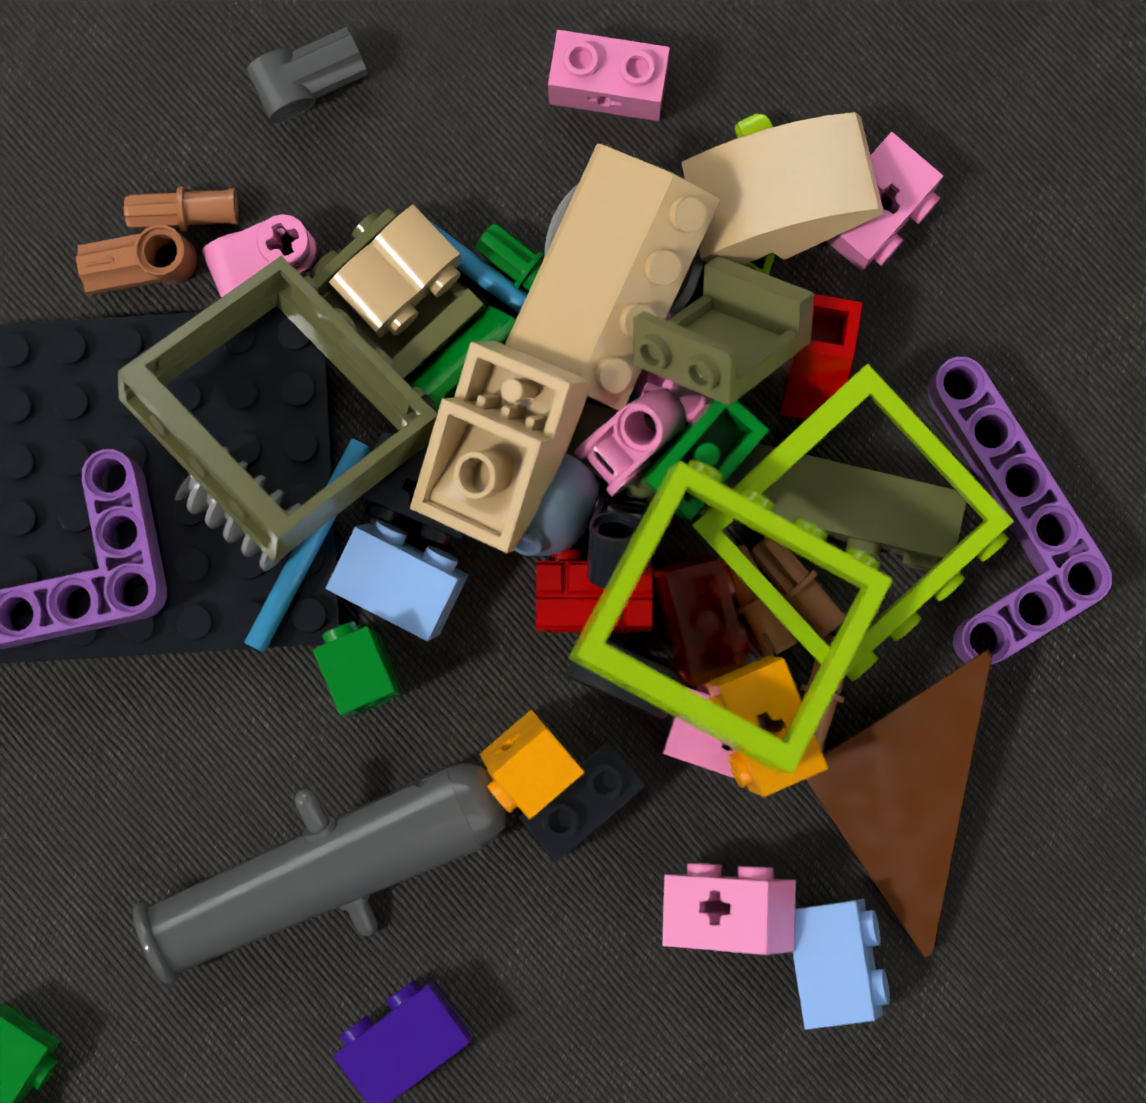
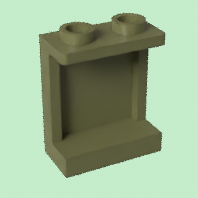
(438, 318)
(729, 335)

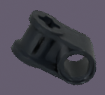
(610, 534)

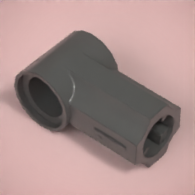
(293, 79)

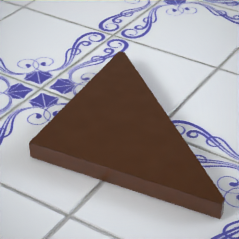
(903, 790)

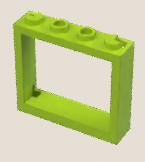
(937, 582)
(681, 702)

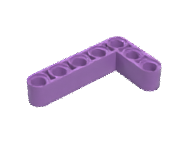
(1044, 500)
(115, 569)

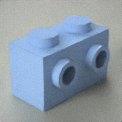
(398, 579)
(838, 964)

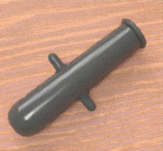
(323, 868)

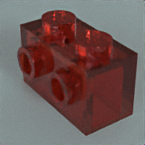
(701, 618)

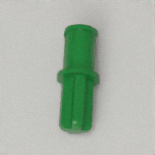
(510, 255)

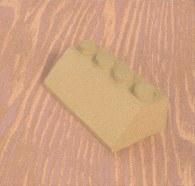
(611, 259)

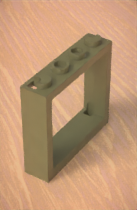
(335, 335)

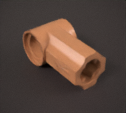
(132, 261)

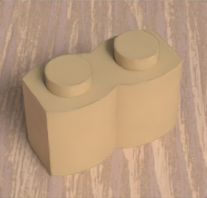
(397, 273)

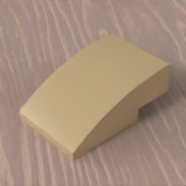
(786, 188)
(498, 443)

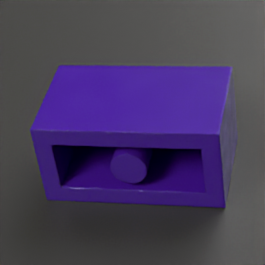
(403, 1044)

